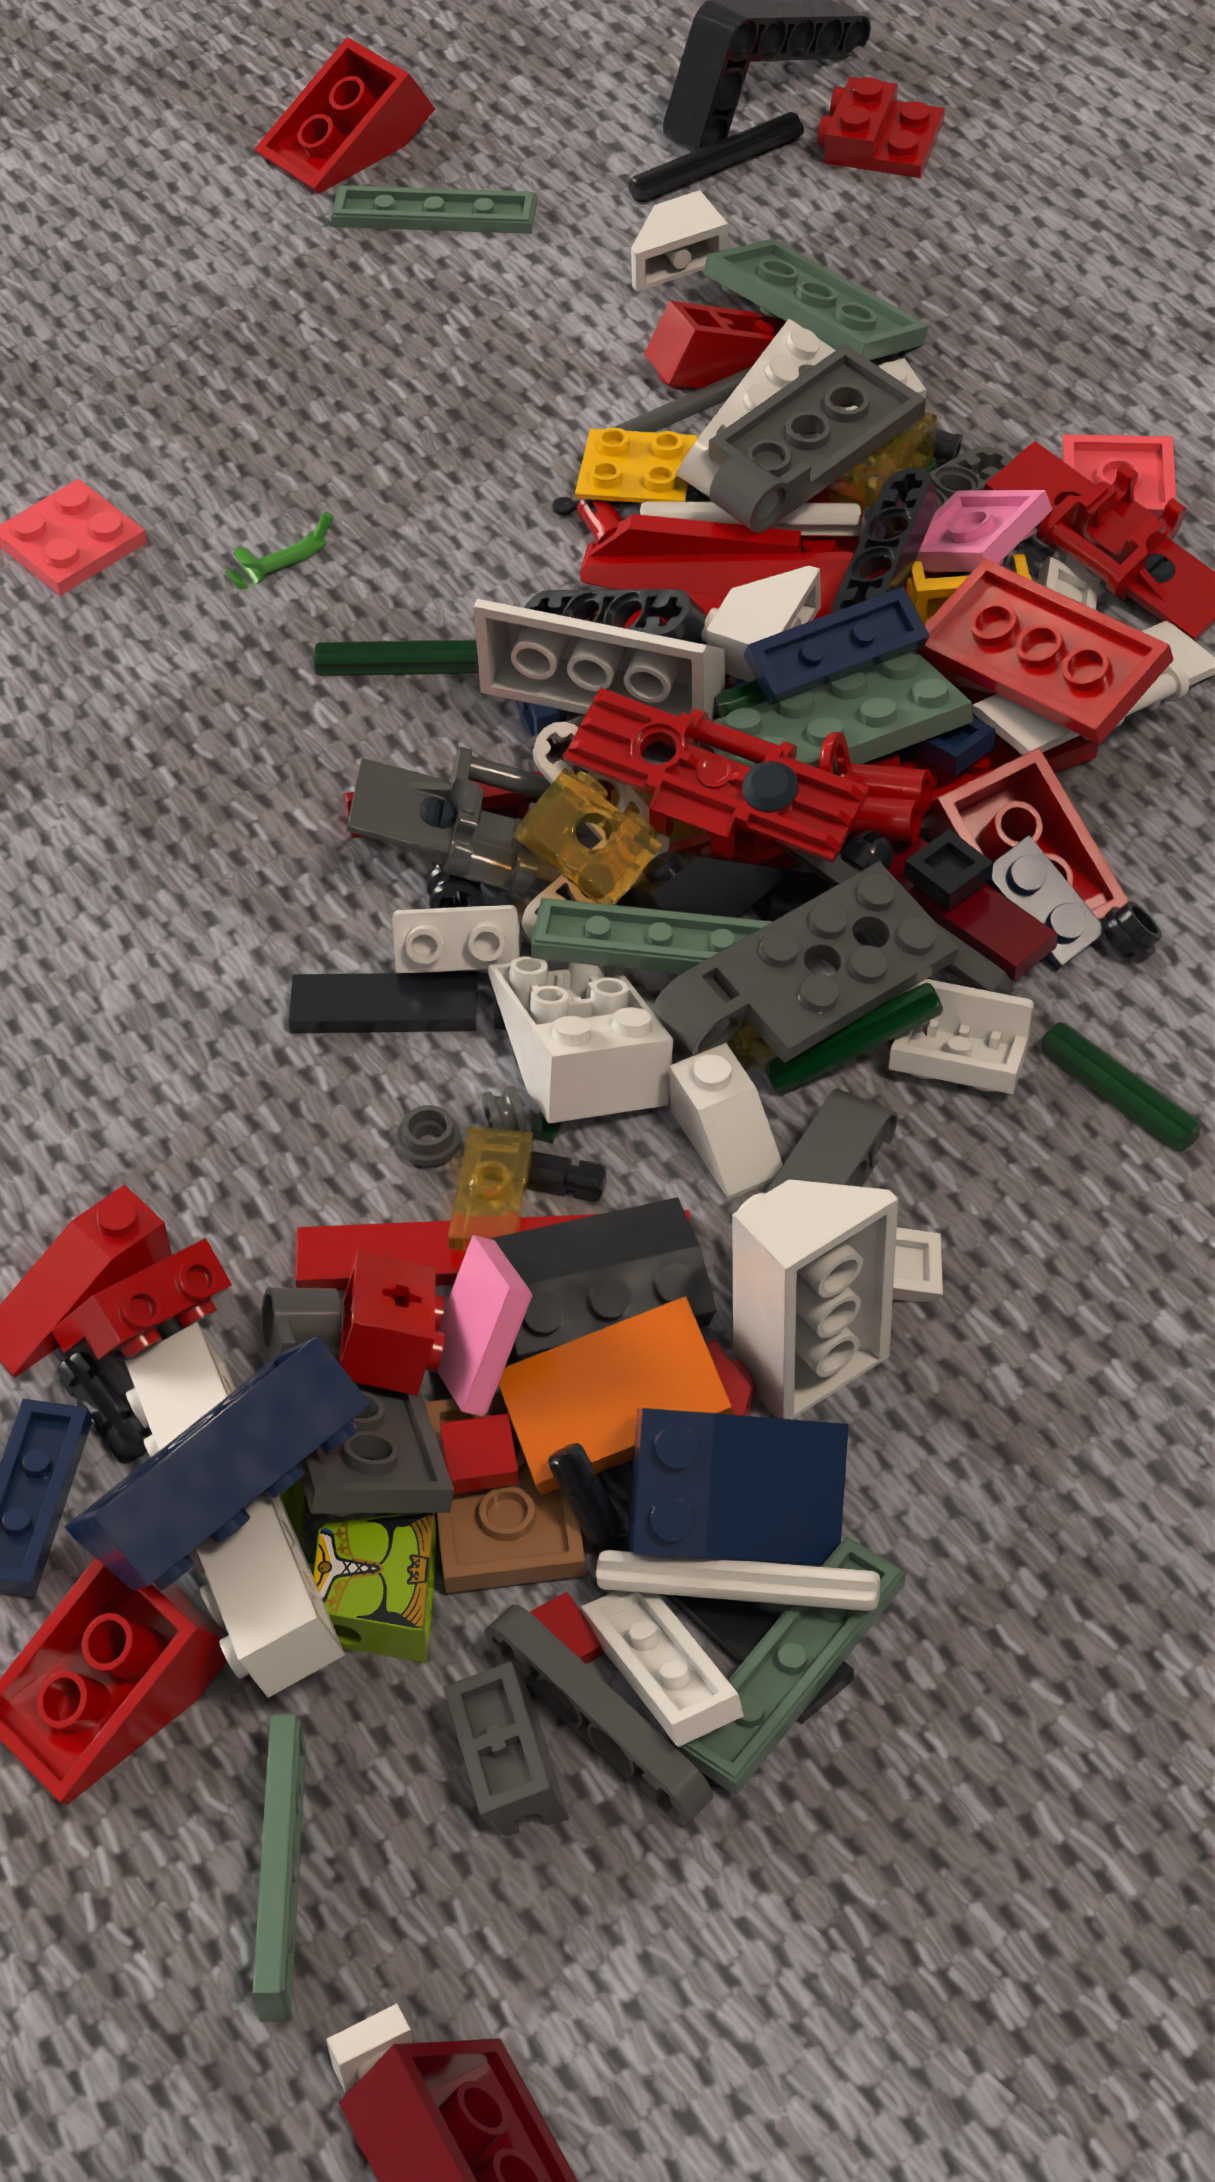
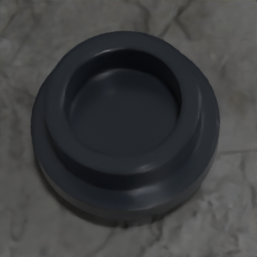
(1132, 930)

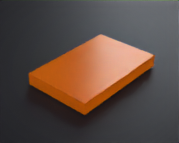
(597, 1383)

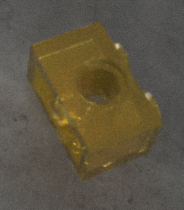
(551, 835)

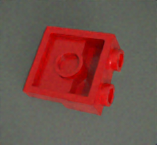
(877, 131)
(135, 1308)

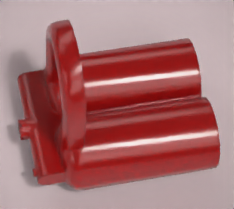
(894, 797)

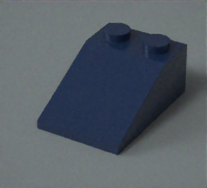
(737, 1487)

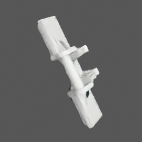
(1029, 730)

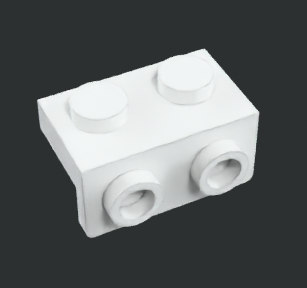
(455, 938)
(972, 1043)

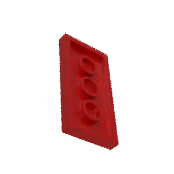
(1044, 650)

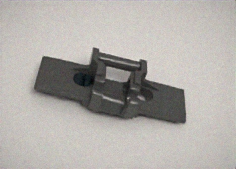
(450, 823)

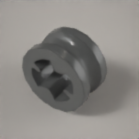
(504, 1111)

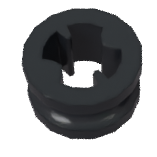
(452, 891)

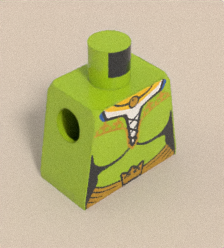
(379, 1582)

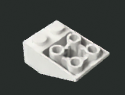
(582, 1038)

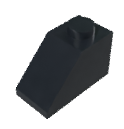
(704, 883)

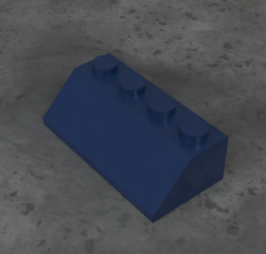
(220, 1466)

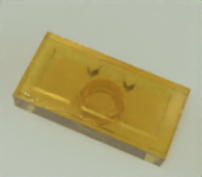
(490, 1185)

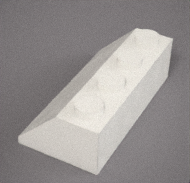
(568, 659)
(812, 1289)

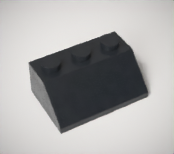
(605, 1272)

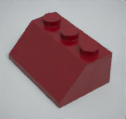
(452, 2117)

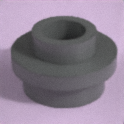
(428, 1121)

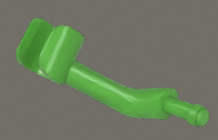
(258, 568)

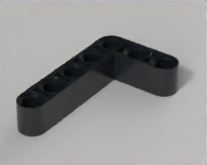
(737, 32)

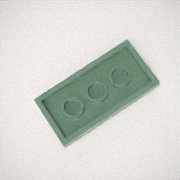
(815, 298)
(873, 708)

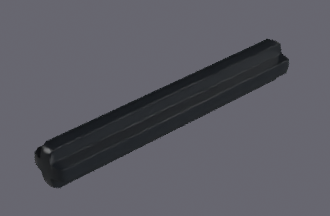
(715, 157)

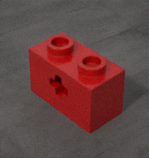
(390, 1323)

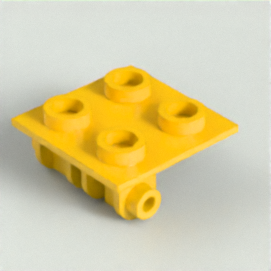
(633, 466)

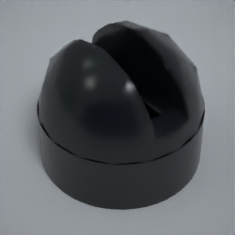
(868, 848)

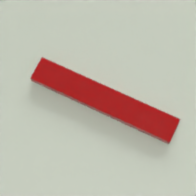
(328, 1252)

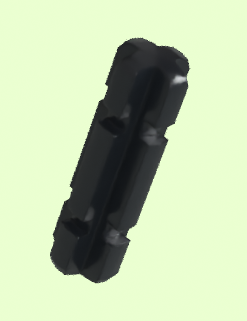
(557, 1175)
(106, 1407)
(588, 1499)

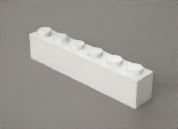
(259, 1572)

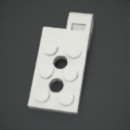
(784, 360)

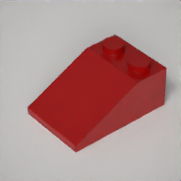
(346, 118)
(1024, 801)
(104, 1678)

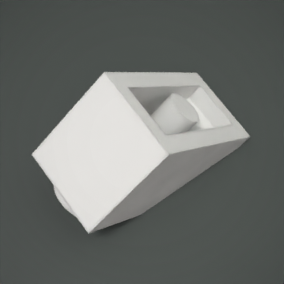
(677, 240)
(759, 612)
(724, 1120)

